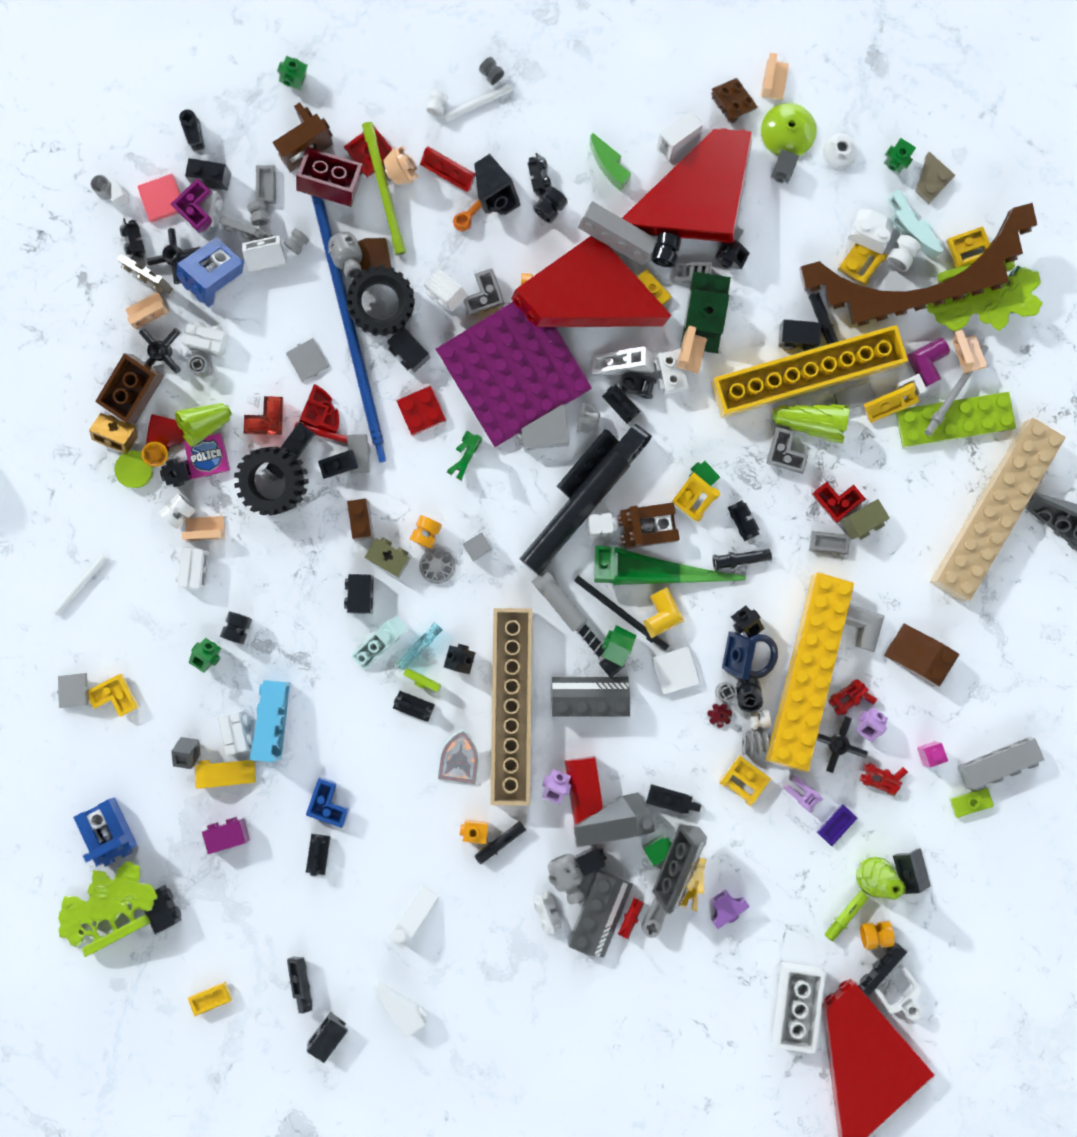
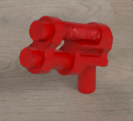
(856, 691)
(888, 783)

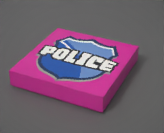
(207, 457)

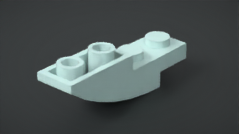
(907, 224)

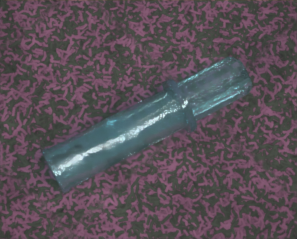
(422, 643)

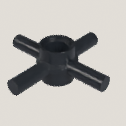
(169, 252)
(166, 350)
(846, 745)

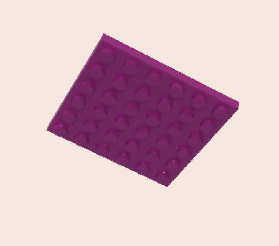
(512, 371)

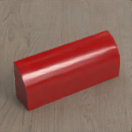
(585, 787)

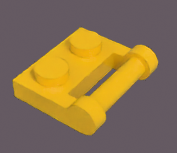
(966, 243)
(856, 259)
(690, 494)
(749, 775)

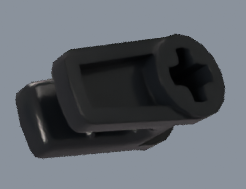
(192, 129)

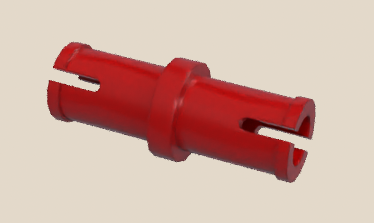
(631, 918)

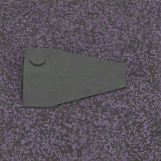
(1058, 515)
(619, 820)

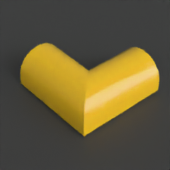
(667, 616)

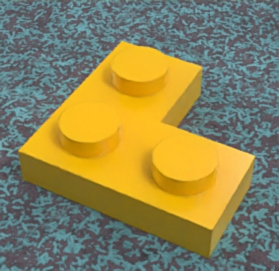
(113, 690)

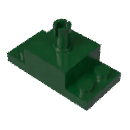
(707, 308)

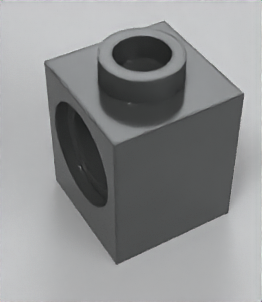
(784, 166)
(185, 753)

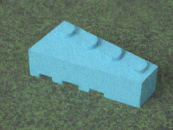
(270, 721)

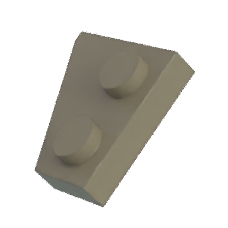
(933, 178)

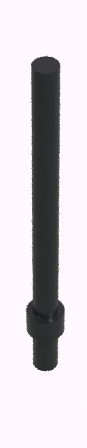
(620, 612)

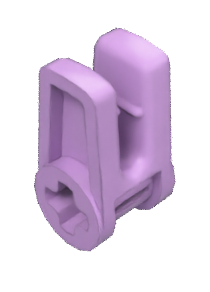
(809, 798)

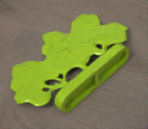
(991, 306)
(106, 902)

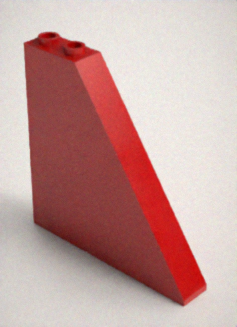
(701, 192)
(589, 290)
(868, 1062)

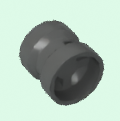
(491, 70)

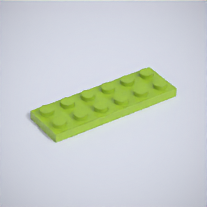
(963, 419)

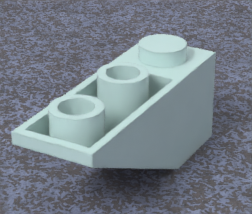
(380, 642)

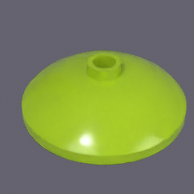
(779, 135)

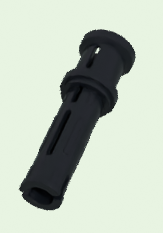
(732, 560)

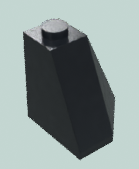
(495, 187)

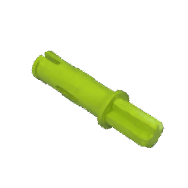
(845, 917)

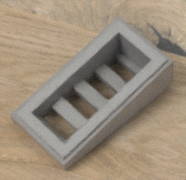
(689, 265)

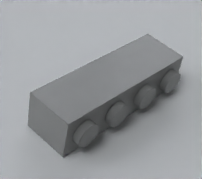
(617, 233)
(1000, 763)

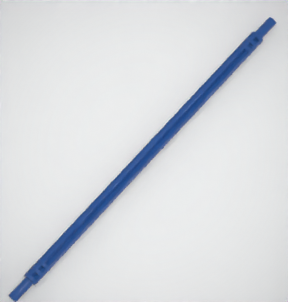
(350, 331)

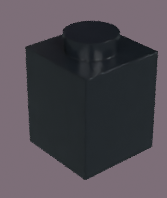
(591, 860)

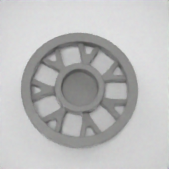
(437, 565)

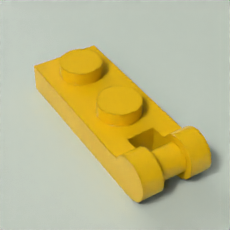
(891, 403)

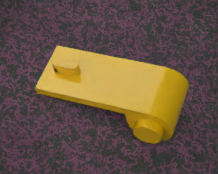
(223, 773)

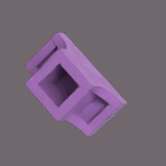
(727, 908)

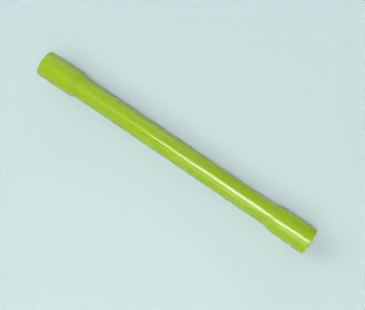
(396, 237)

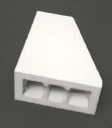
(678, 135)

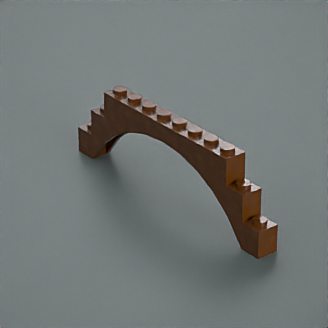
(983, 273)

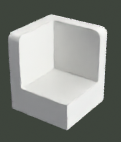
(916, 379)

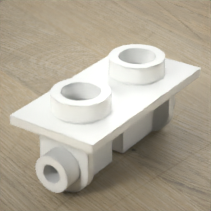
(549, 921)

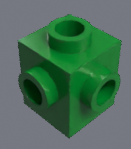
(292, 72)
(899, 155)
(204, 655)

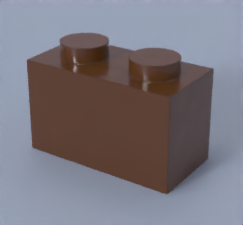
(360, 519)

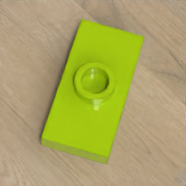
(421, 680)
(971, 802)

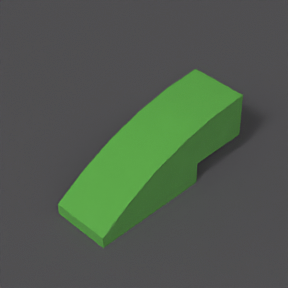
(609, 162)

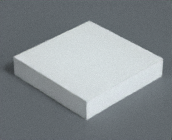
(675, 670)

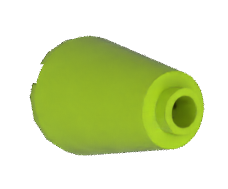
(202, 421)

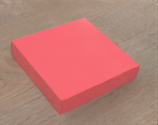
(158, 196)

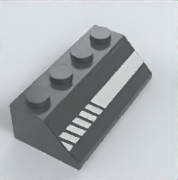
(590, 697)
(679, 866)
(599, 914)

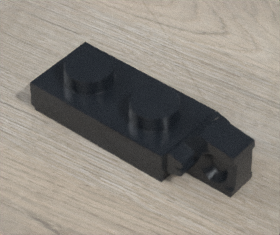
(671, 800)
(299, 983)

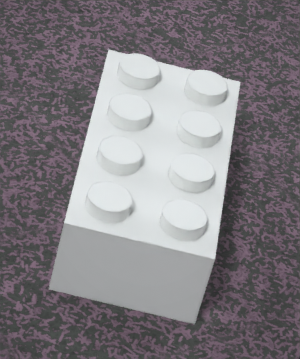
(798, 1007)

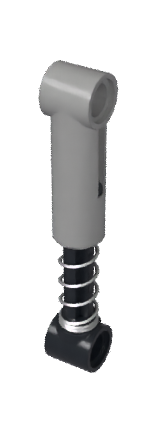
(573, 618)

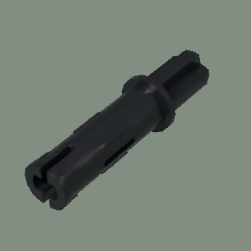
(822, 317)
(500, 842)

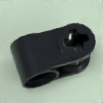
(639, 385)

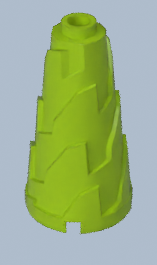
(816, 420)
(879, 879)

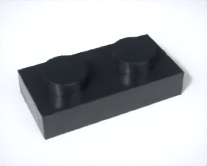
(338, 464)

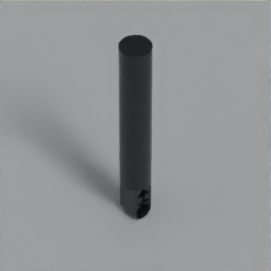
(585, 499)

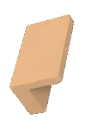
(774, 78)
(146, 310)
(691, 351)
(968, 352)
(204, 528)

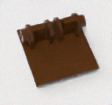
(734, 99)

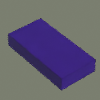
(836, 825)

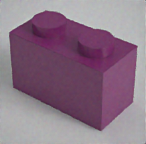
(225, 836)

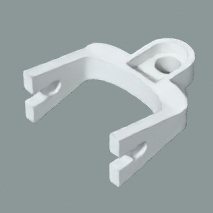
(907, 1002)

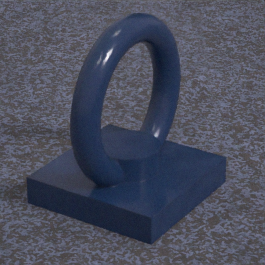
(740, 654)

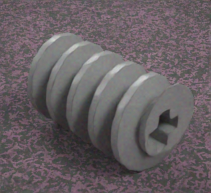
(756, 742)

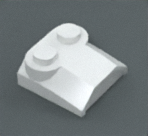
(871, 230)

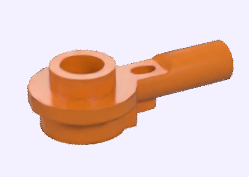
(462, 221)

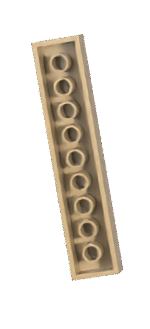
(997, 509)
(511, 706)

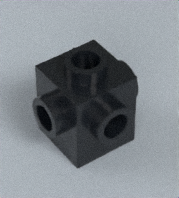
(732, 255)
(182, 472)
(747, 622)
(459, 659)

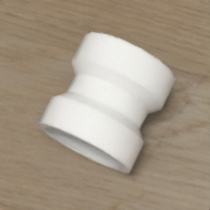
(437, 102)
(759, 719)

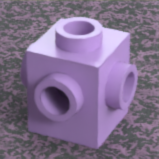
(871, 724)
(556, 786)

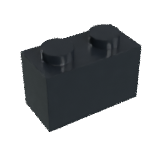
(210, 173)
(799, 334)
(408, 350)
(360, 593)
(164, 912)

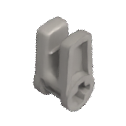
(654, 915)

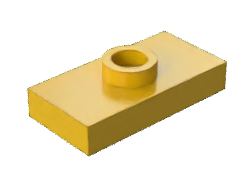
(654, 287)
(209, 998)

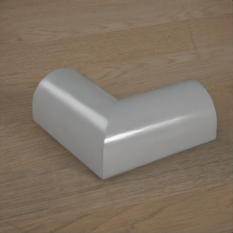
(489, 294)
(782, 456)
(869, 624)

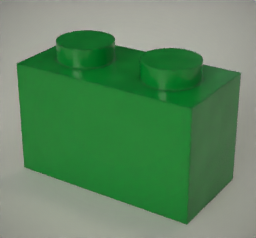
(618, 645)

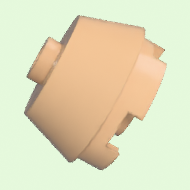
(400, 166)

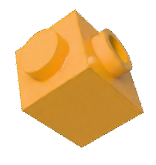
(474, 831)

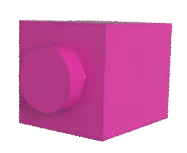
(932, 754)

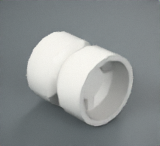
(903, 253)
(184, 508)

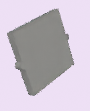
(307, 360)
(72, 690)

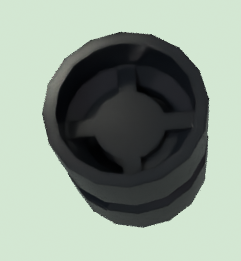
(548, 207)
(666, 246)
(236, 627)
(749, 695)

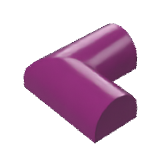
(189, 203)
(923, 360)

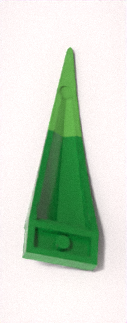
(630, 568)

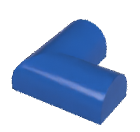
(321, 806)

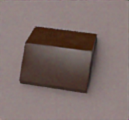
(374, 253)

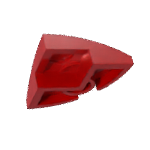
(320, 411)
(164, 431)

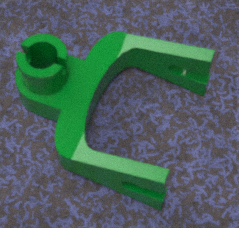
(470, 442)

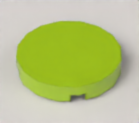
(132, 470)

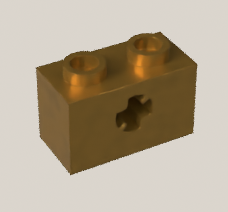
(113, 433)

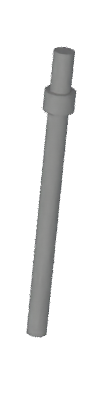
(938, 417)

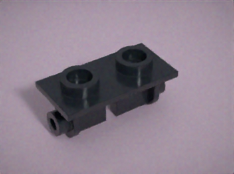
(538, 166)
(130, 232)
(621, 403)
(746, 528)
(413, 706)
(317, 854)

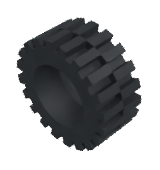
(389, 278)
(293, 476)

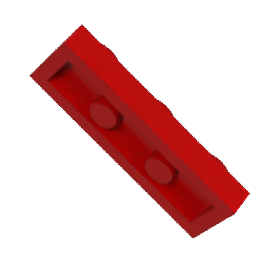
(447, 169)

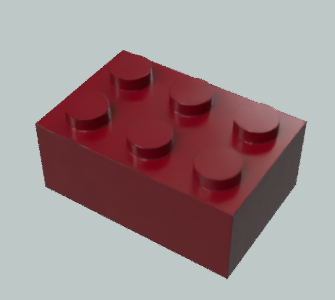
(329, 177)

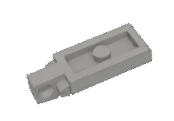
(247, 231)

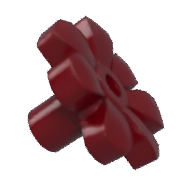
(715, 714)

